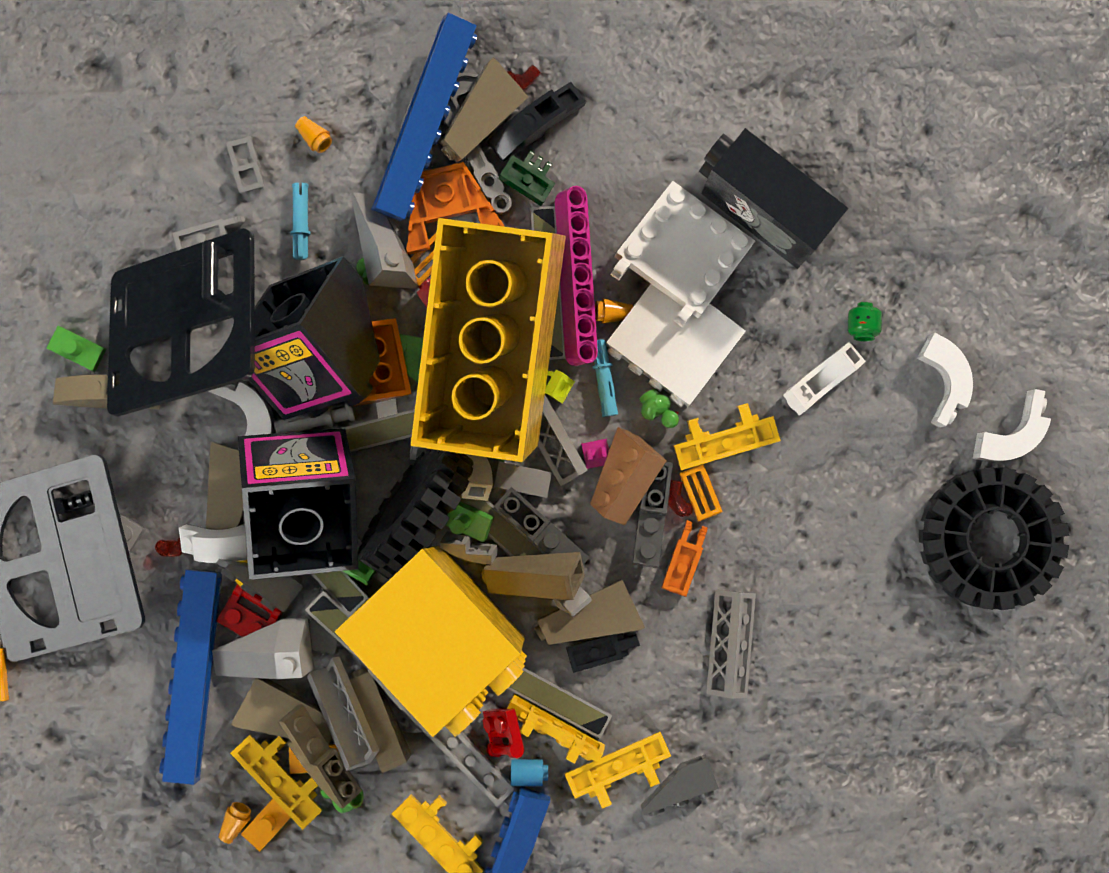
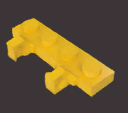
(706, 447)
(564, 734)
(635, 757)
(262, 765)
(423, 825)

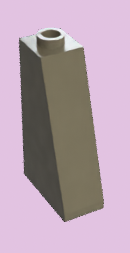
(485, 107)
(224, 489)
(536, 575)
(605, 615)
(268, 704)
(381, 720)

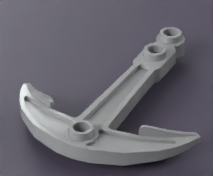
(482, 168)

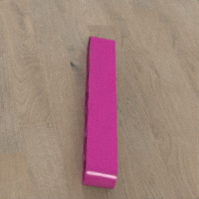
(569, 286)

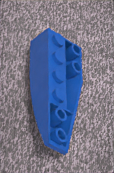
(519, 831)

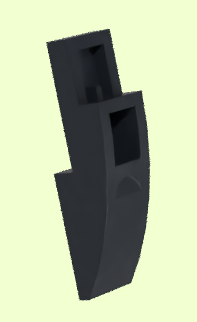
(535, 120)

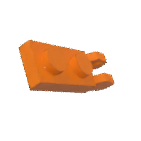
(684, 561)

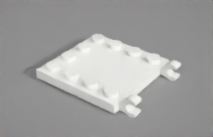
(683, 250)

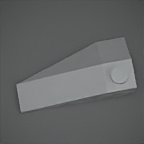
(382, 250)
(269, 653)

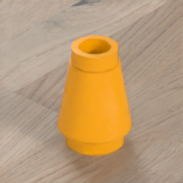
(314, 135)
(611, 311)
(234, 821)

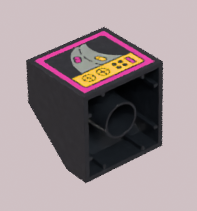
(314, 341)
(298, 503)

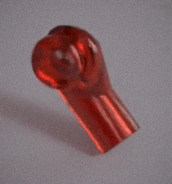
(526, 79)
(676, 502)
(169, 548)

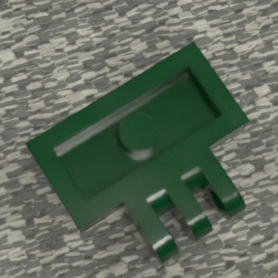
(528, 177)

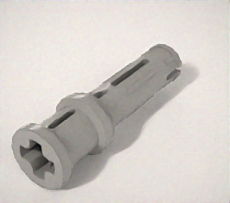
(335, 414)

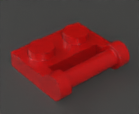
(241, 618)
(504, 724)

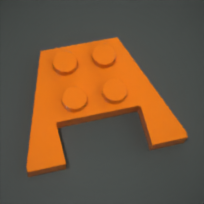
(446, 194)

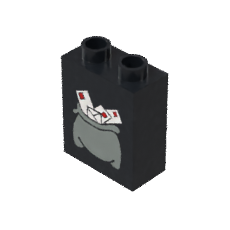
(769, 196)

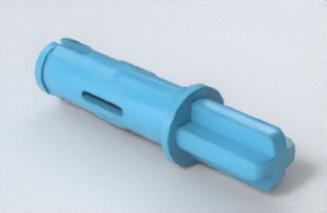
(300, 222)
(604, 381)

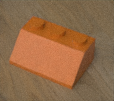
(391, 376)

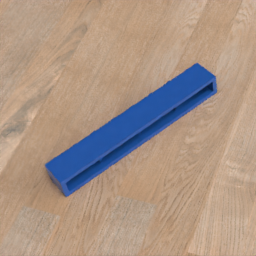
(424, 117)
(191, 676)

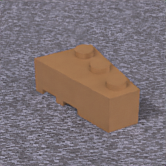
(625, 476)

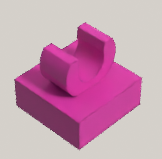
(595, 453)

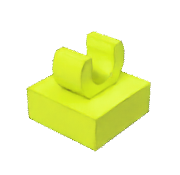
(558, 386)

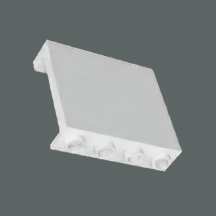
(669, 354)

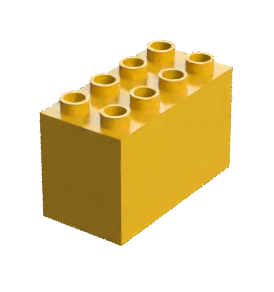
(487, 339)
(436, 641)

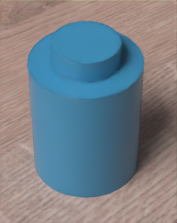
(528, 772)

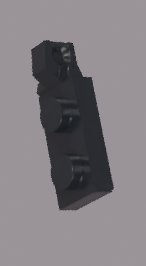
(600, 651)

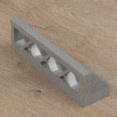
(566, 445)
(736, 644)
(343, 715)

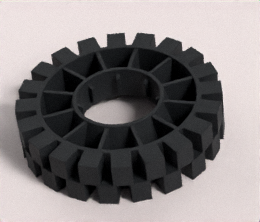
(415, 510)
(948, 542)

